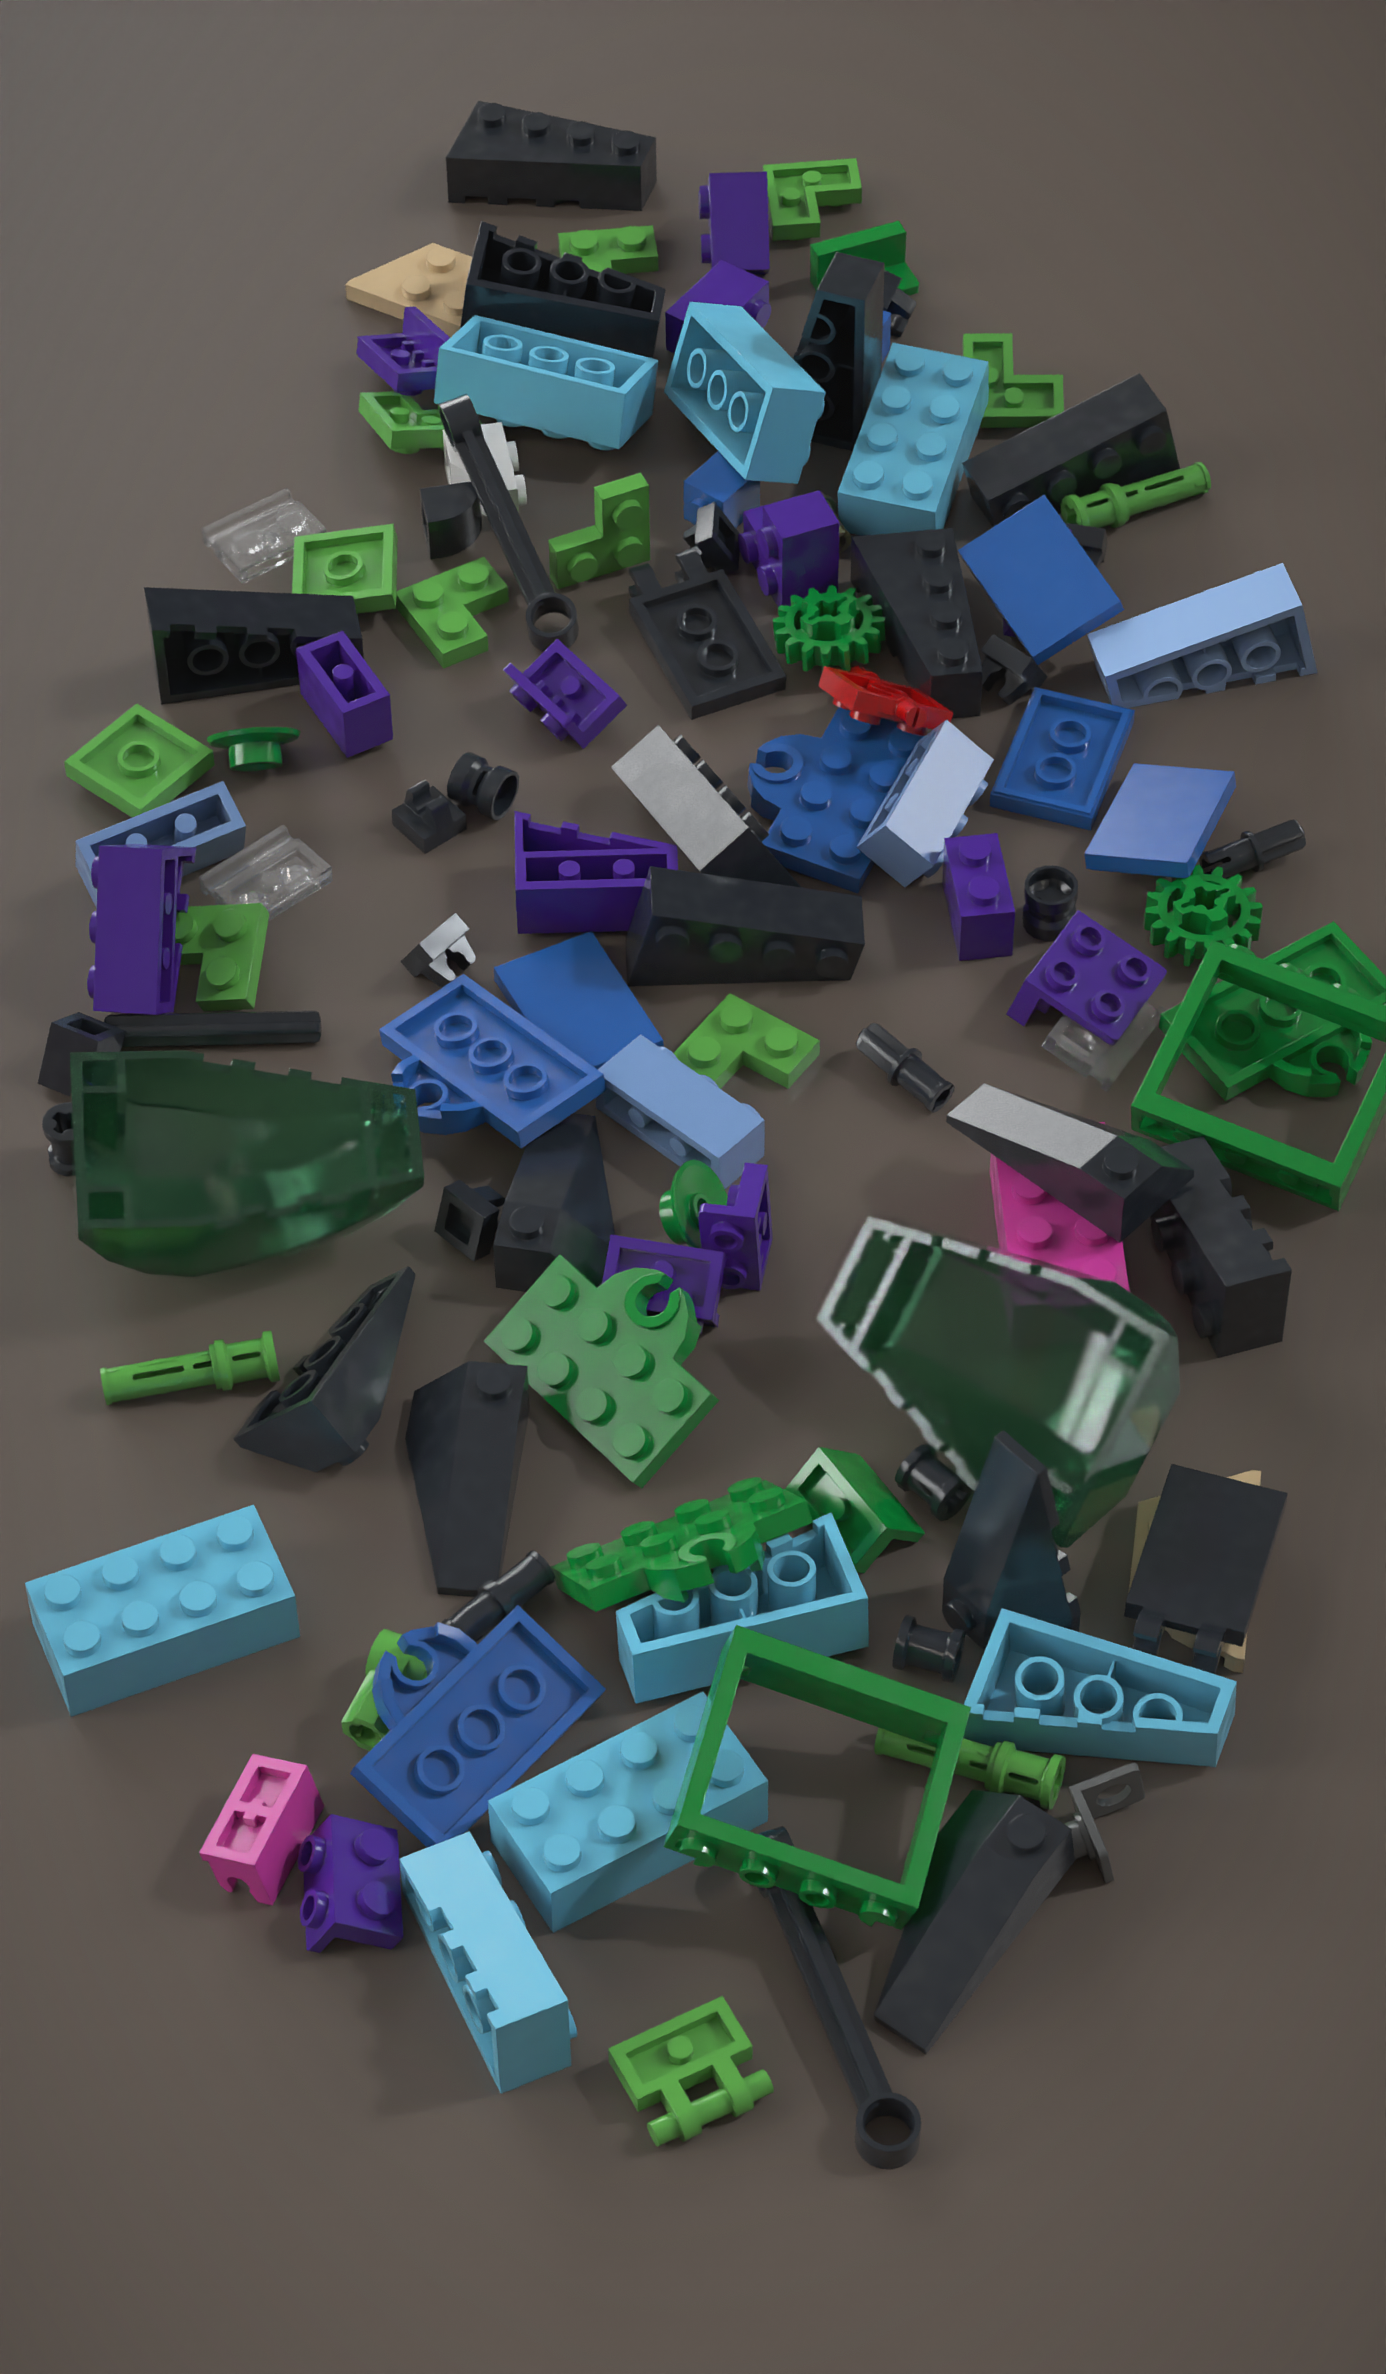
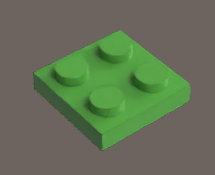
(349, 564)
(139, 762)

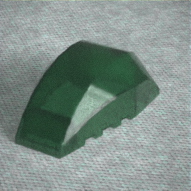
(230, 1164)
(1011, 1345)

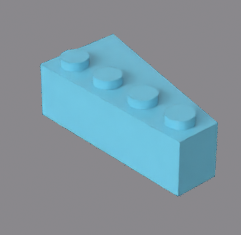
(800, 1596)
(1094, 1698)
(489, 1961)

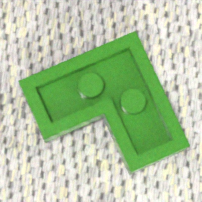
(801, 187)
(620, 249)
(1013, 398)
(402, 421)
(615, 540)
(444, 609)
(229, 947)
(750, 1037)

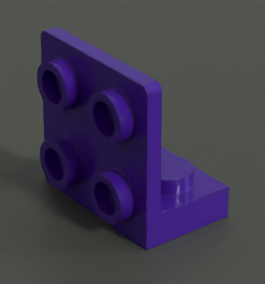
(1090, 980)

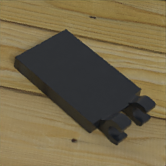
(703, 637)
(1204, 1562)

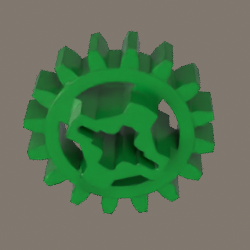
(829, 629)
(1201, 913)

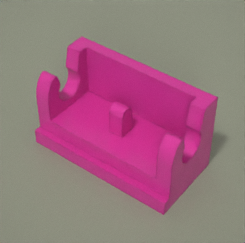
(263, 1826)

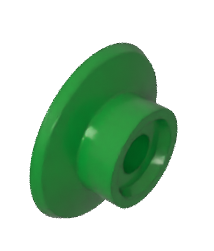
(254, 747)
(679, 1206)

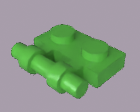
(682, 2054)

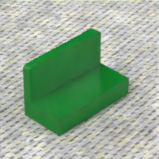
(880, 243)
(859, 1502)

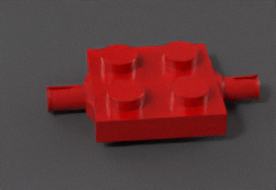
(874, 698)

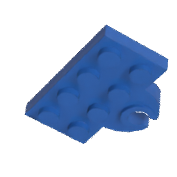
(827, 794)
(485, 1066)
(470, 1722)

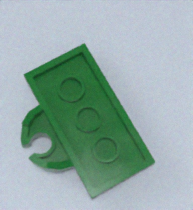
(1254, 1038)
(609, 1362)
(683, 1548)

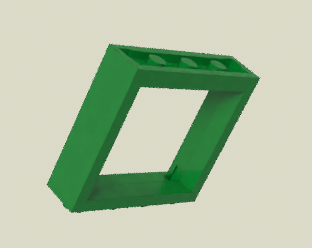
(1237, 1146)
(852, 1694)

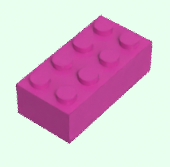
(1048, 1230)

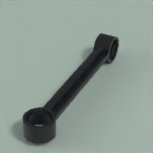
(467, 439)
(843, 2026)

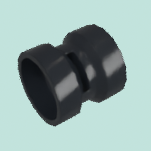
(483, 786)
(1049, 901)

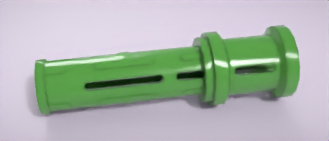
(1115, 504)
(219, 1365)
(998, 1766)

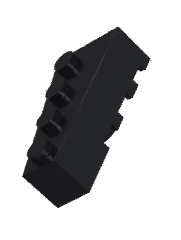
(1103, 440)

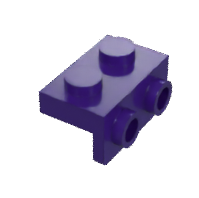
(407, 358)
(567, 692)
(351, 1884)

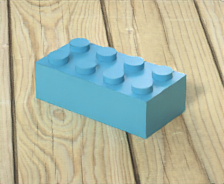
(547, 382)
(744, 393)
(913, 442)
(162, 1610)
(604, 1816)

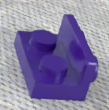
(741, 1229)
(691, 1268)

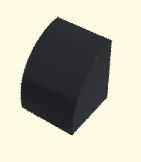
(450, 518)
(74, 1034)

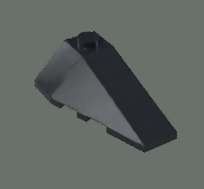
(1086, 1165)
(556, 1207)
(339, 1385)
(465, 1466)
(1008, 1549)
(980, 1890)

